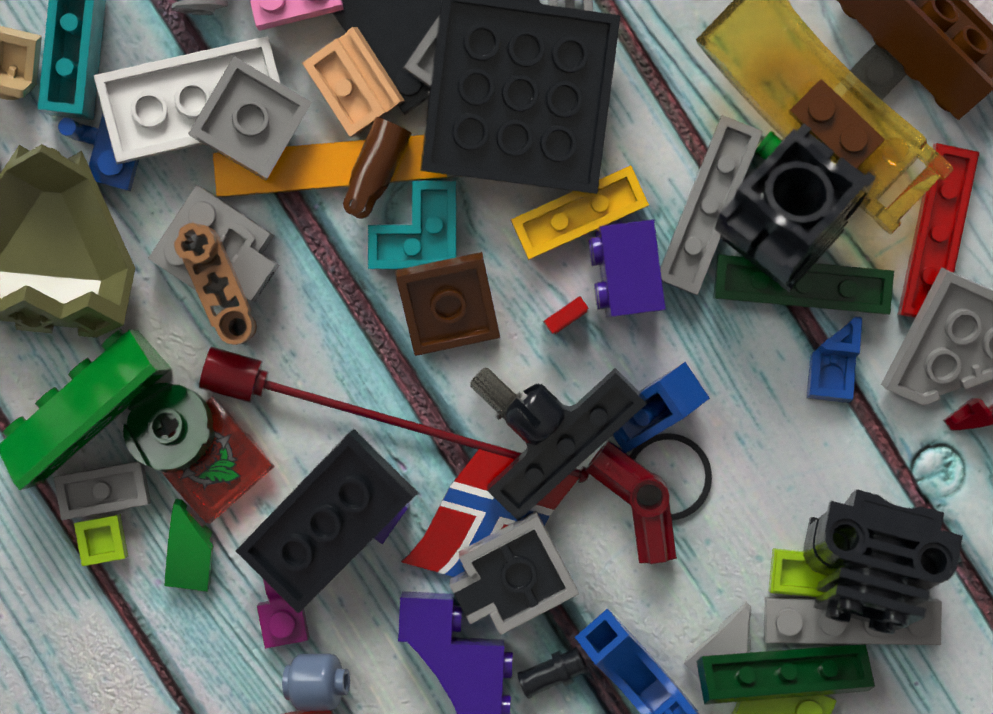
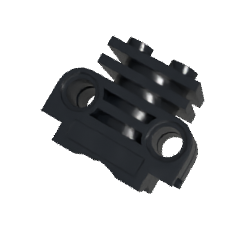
(793, 207)
(879, 560)

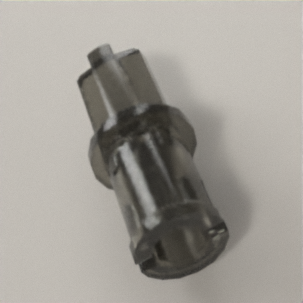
(493, 391)

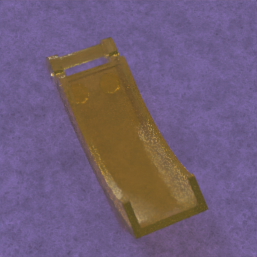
(778, 59)

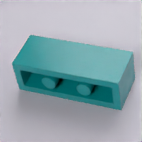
(71, 58)

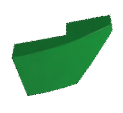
(188, 551)

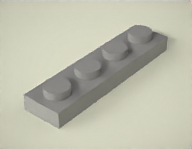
(712, 190)
(798, 622)

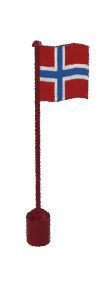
(467, 508)

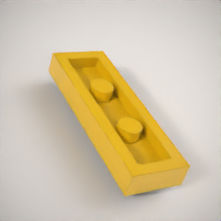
(579, 213)

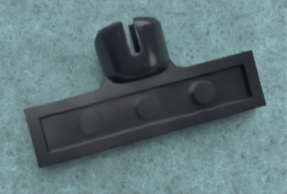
(560, 437)

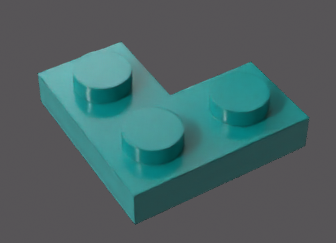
(427, 239)

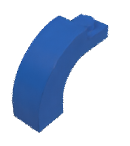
(632, 667)

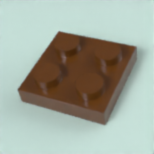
(447, 303)

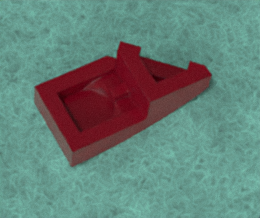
(970, 416)

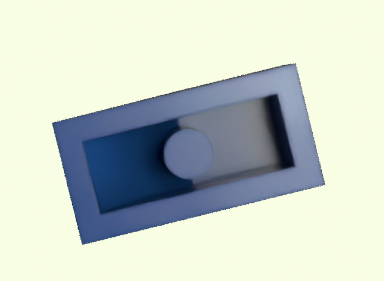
(667, 401)

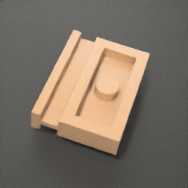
(353, 81)

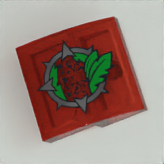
(224, 470)

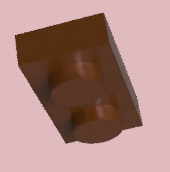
(836, 124)

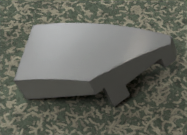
(731, 638)

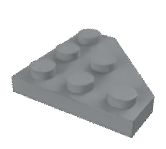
(946, 343)

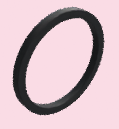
(708, 473)

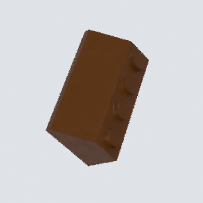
(937, 43)

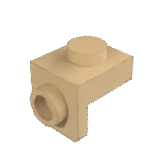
(18, 62)

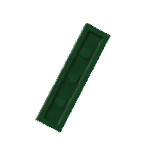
(821, 287)
(785, 674)

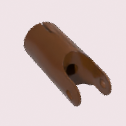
(375, 166)

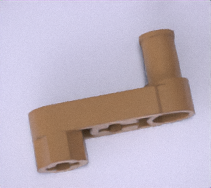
(201, 268)

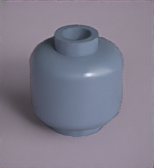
(315, 682)

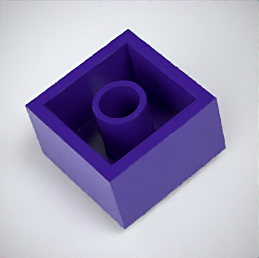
(627, 268)

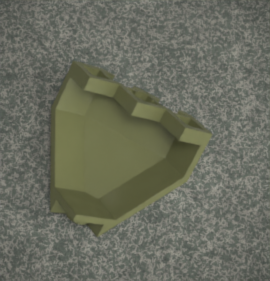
(59, 247)

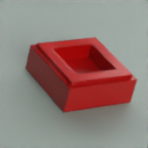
(566, 315)

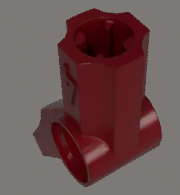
(651, 522)

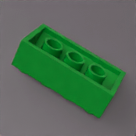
(81, 408)

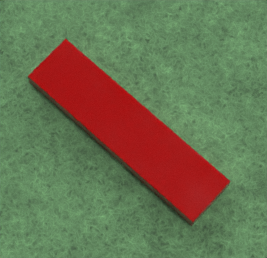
(938, 227)

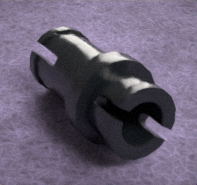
(558, 670)

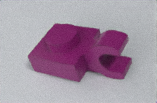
(280, 622)

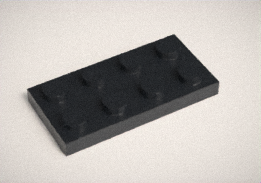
(326, 521)

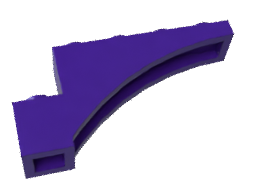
(466, 667)

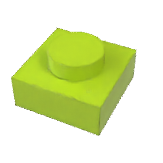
(101, 540)

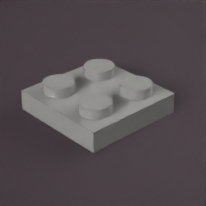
(249, 118)

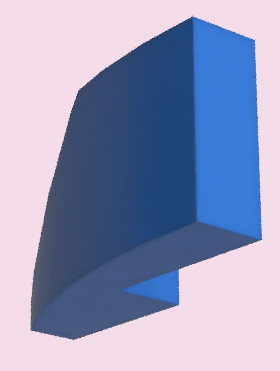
(834, 364)

